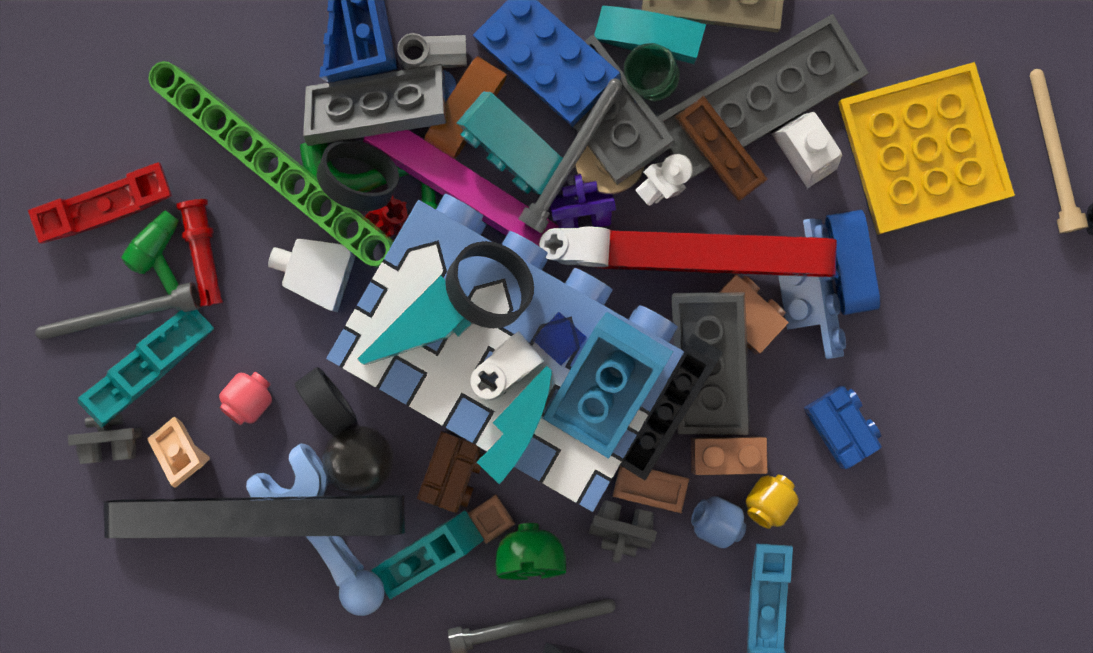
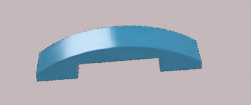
(769, 598)

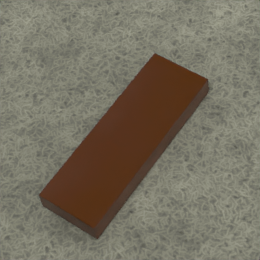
(721, 148)

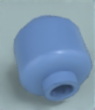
(718, 522)

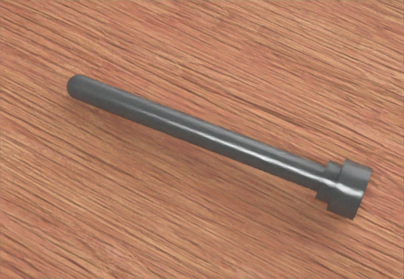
(537, 213)
(183, 298)
(464, 639)

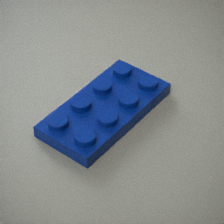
(546, 57)

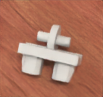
(665, 179)

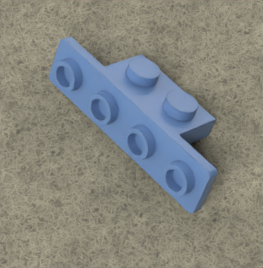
(813, 301)

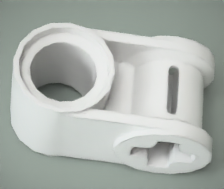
(579, 246)
(511, 364)

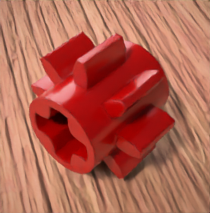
(390, 217)

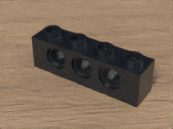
(671, 406)

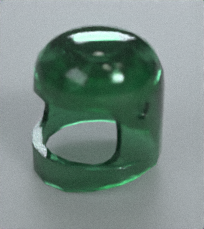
(655, 64)

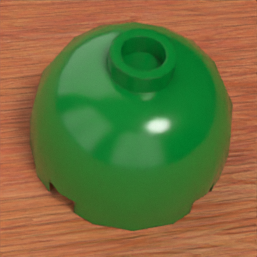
(530, 554)

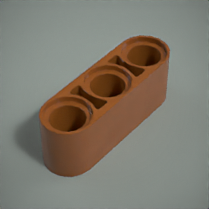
(478, 78)

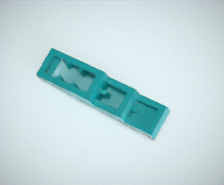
(145, 365)

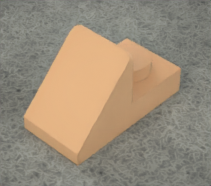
(176, 452)

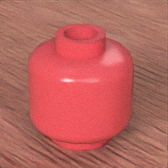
(245, 398)

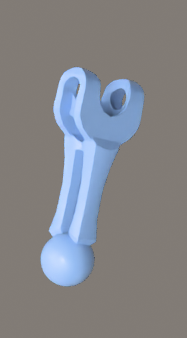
(360, 590)

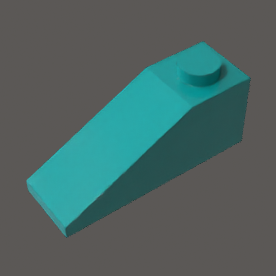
(421, 324)
(428, 554)

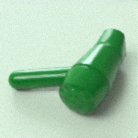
(147, 249)

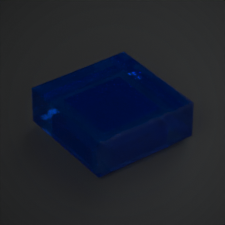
(559, 338)

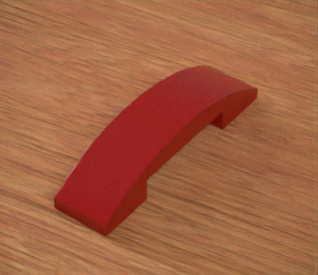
(101, 205)

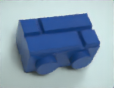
(843, 426)

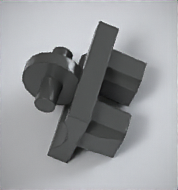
(89, 444)
(638, 533)

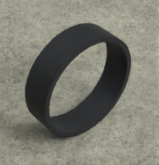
(366, 153)
(512, 262)

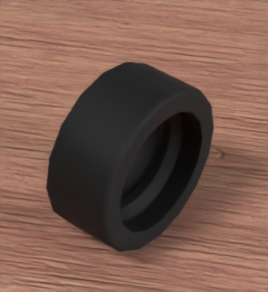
(325, 401)

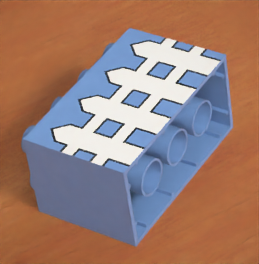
(439, 374)

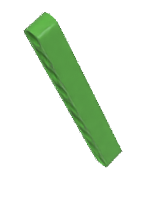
(260, 154)

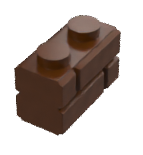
(450, 473)

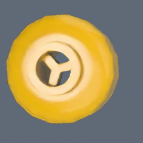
(771, 501)

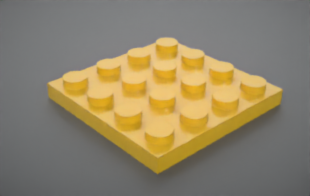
(926, 148)

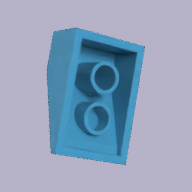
(607, 384)

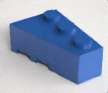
(357, 40)

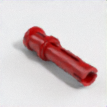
(198, 235)

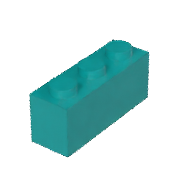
(509, 143)

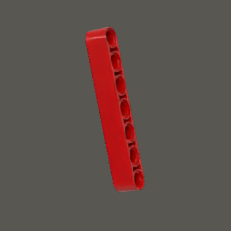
(722, 253)

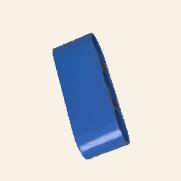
(855, 267)

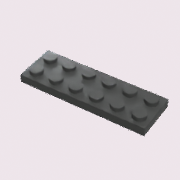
(774, 87)

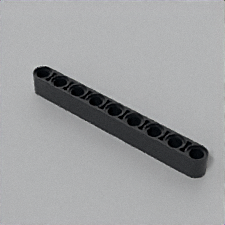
(255, 516)

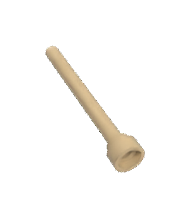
(1070, 217)

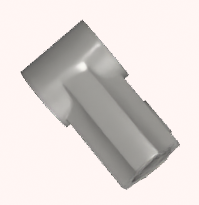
(443, 50)

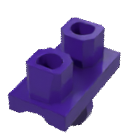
(580, 201)

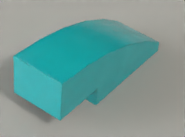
(634, 27)
(518, 426)

